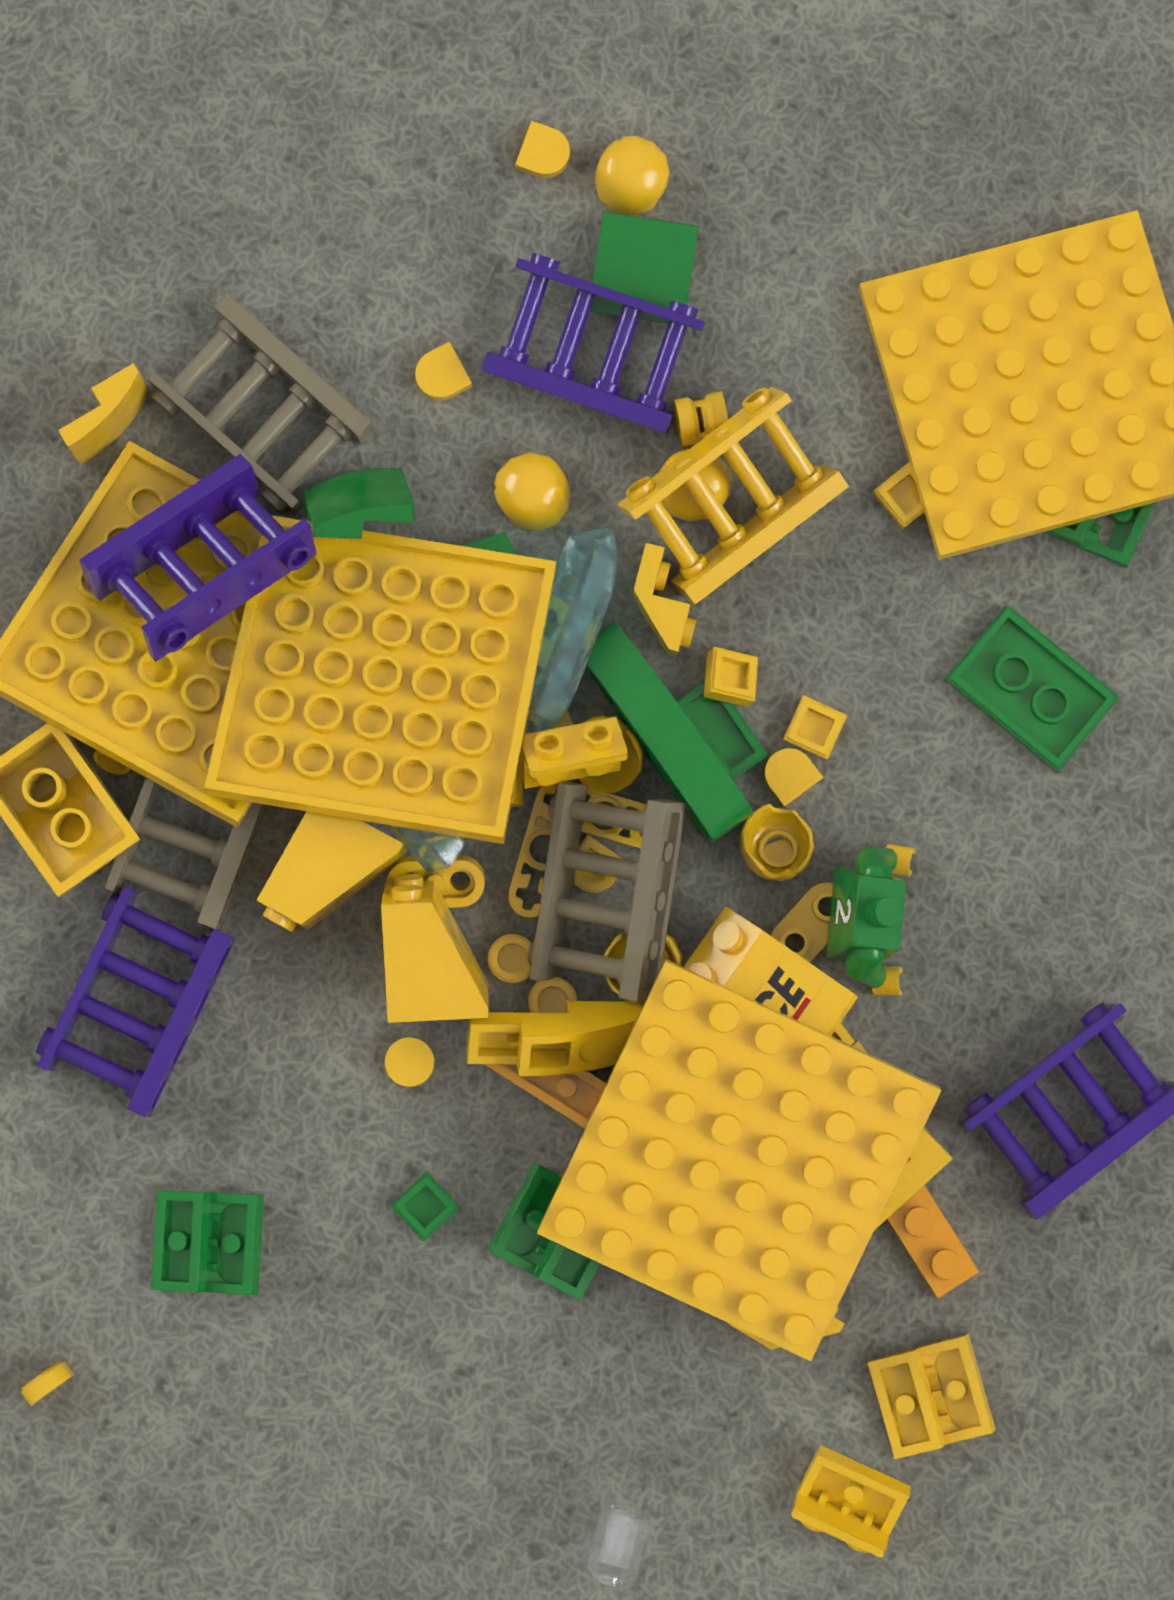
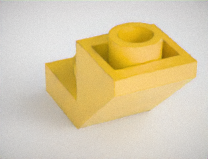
(665, 616)

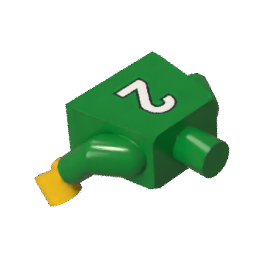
(869, 916)

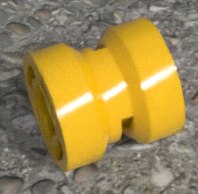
(712, 415)

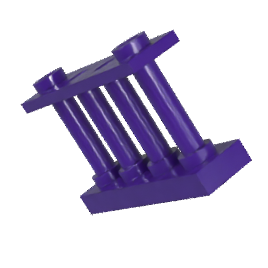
(558, 375)
(176, 523)
(164, 1041)
(1081, 1158)

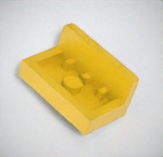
(849, 1501)

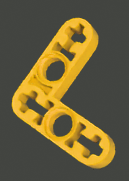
(541, 824)

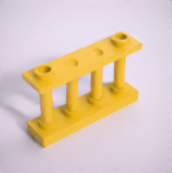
(775, 513)

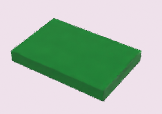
(1032, 688)

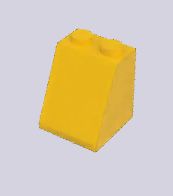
(324, 868)
(427, 957)

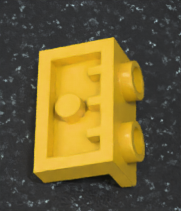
(572, 752)

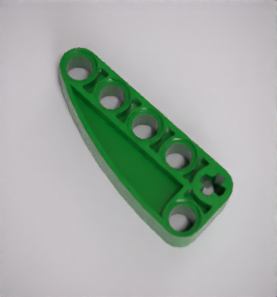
(667, 735)

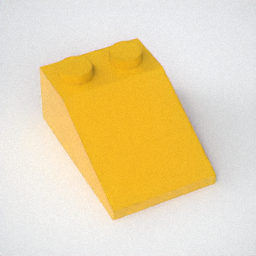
(60, 809)

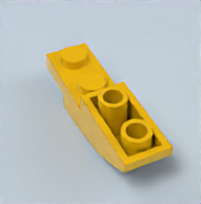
(550, 1044)

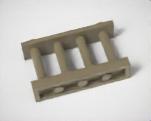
(271, 358)
(227, 855)
(651, 875)

